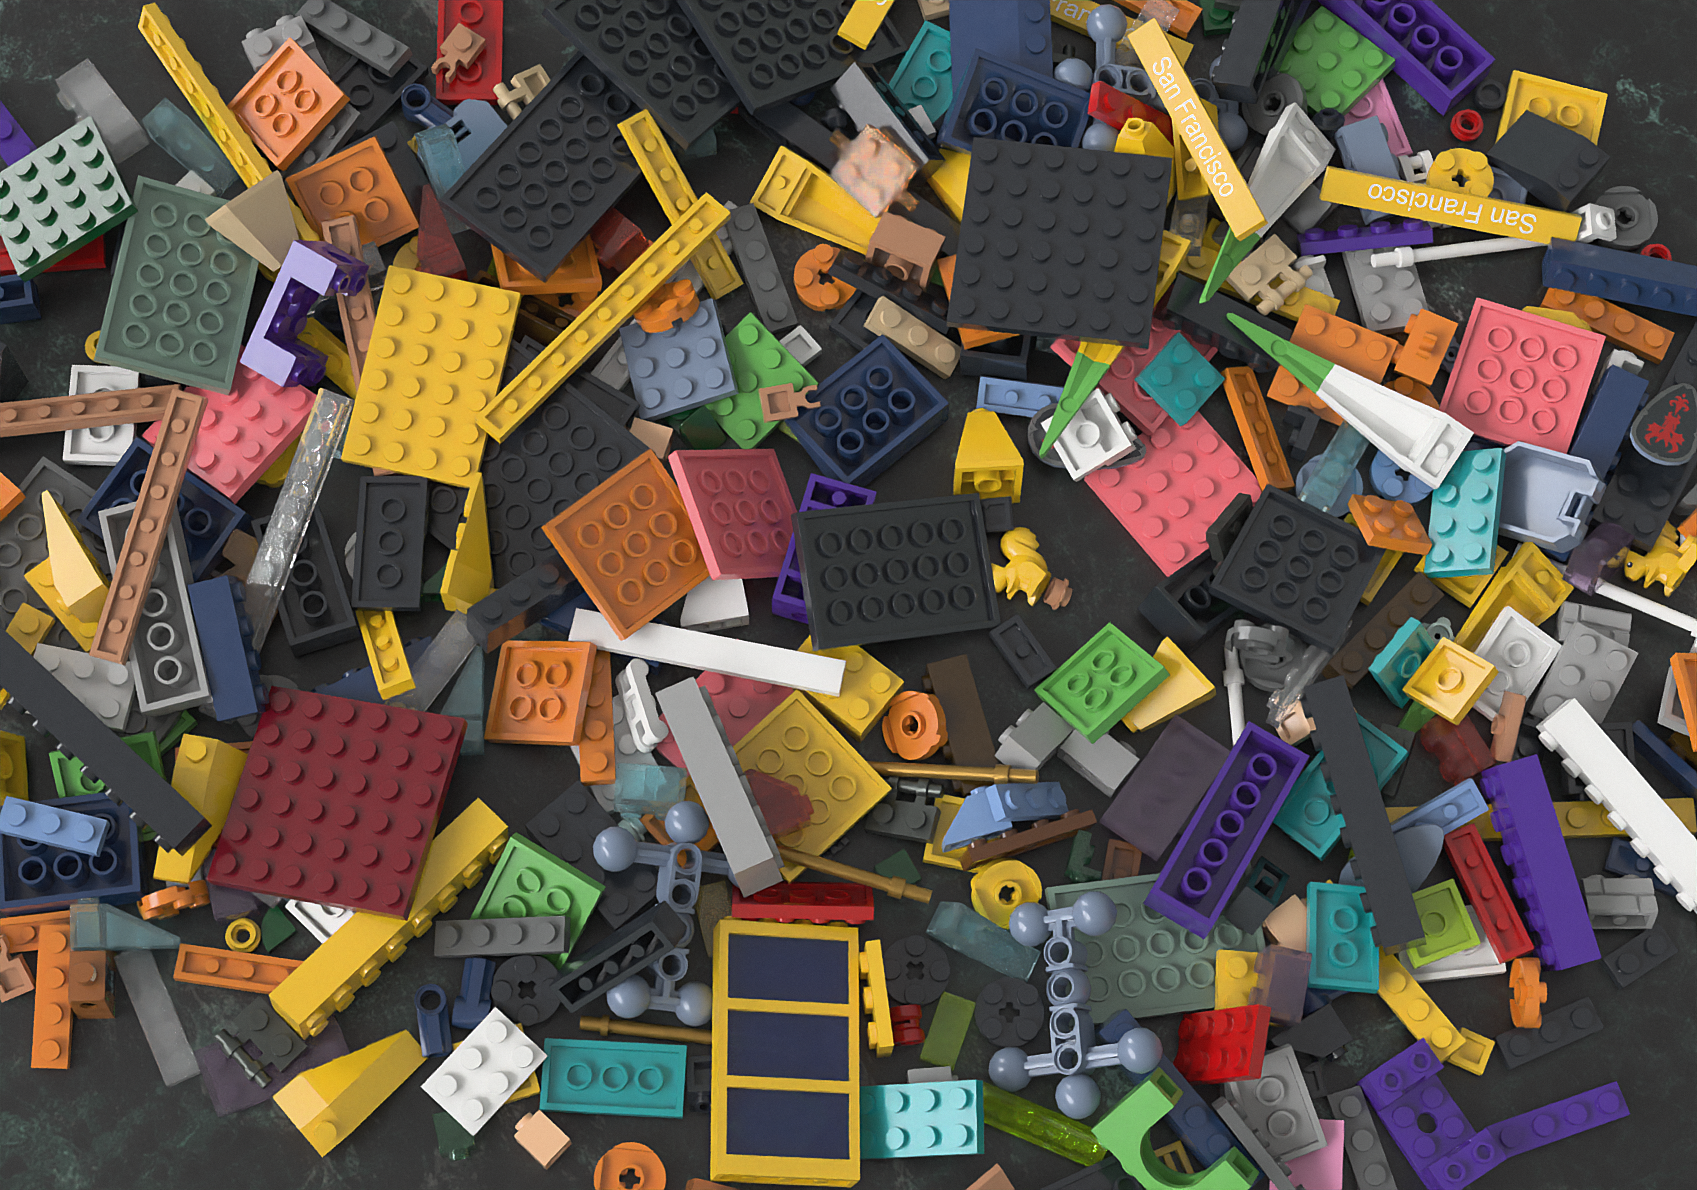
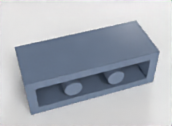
(1366, 150)

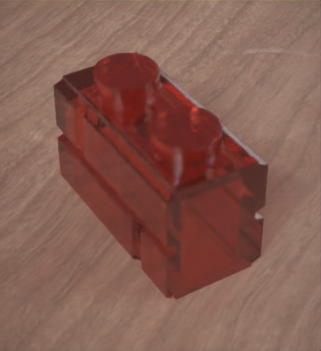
(1457, 748)

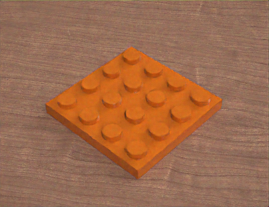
(631, 544)

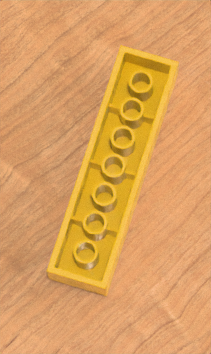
(368, 941)

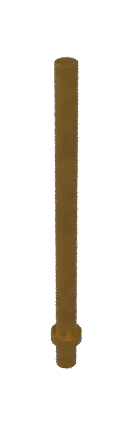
(606, 1025)

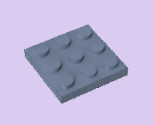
(680, 365)

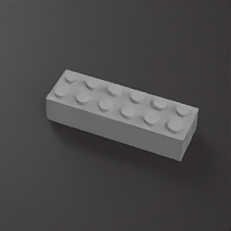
(166, 645)
(722, 786)

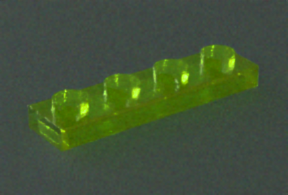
(1041, 1126)

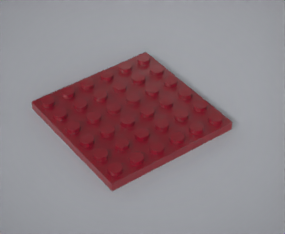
(338, 802)

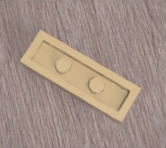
(913, 337)

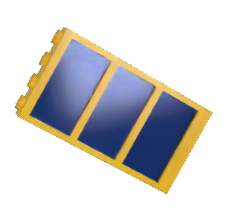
(785, 1053)

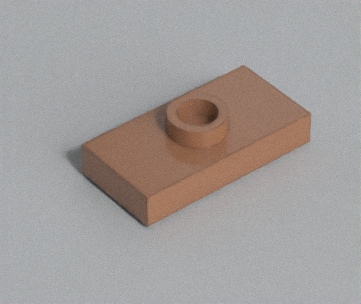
(1506, 726)

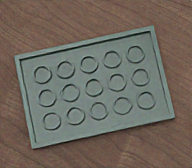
(177, 291)
(1147, 958)

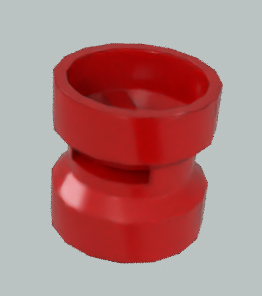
(906, 1025)

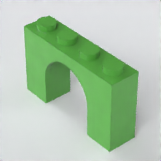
(1127, 1135)

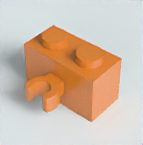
(1424, 347)

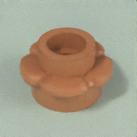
(1057, 593)

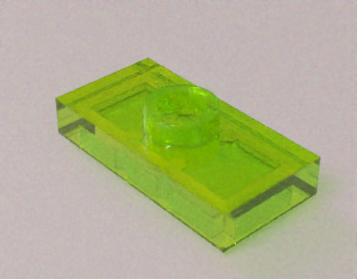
(947, 1030)

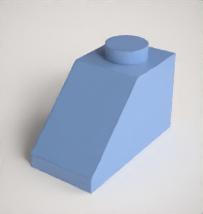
(973, 822)

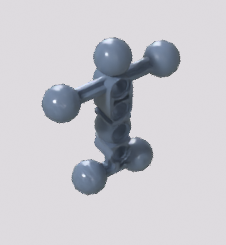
(1106, 27)
(617, 850)
(1136, 1050)

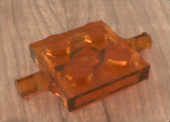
(874, 171)

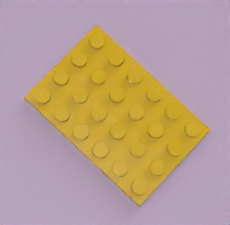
(428, 374)

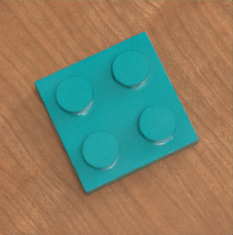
(1179, 379)
(1401, 660)

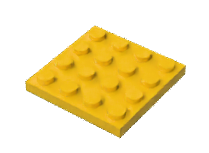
(809, 753)

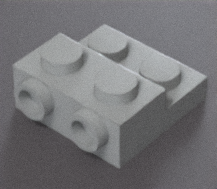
(264, 44)

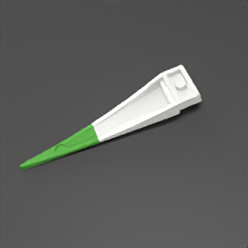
(1286, 166)
(1402, 428)

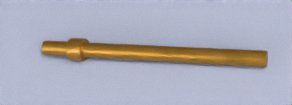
(999, 775)
(894, 886)

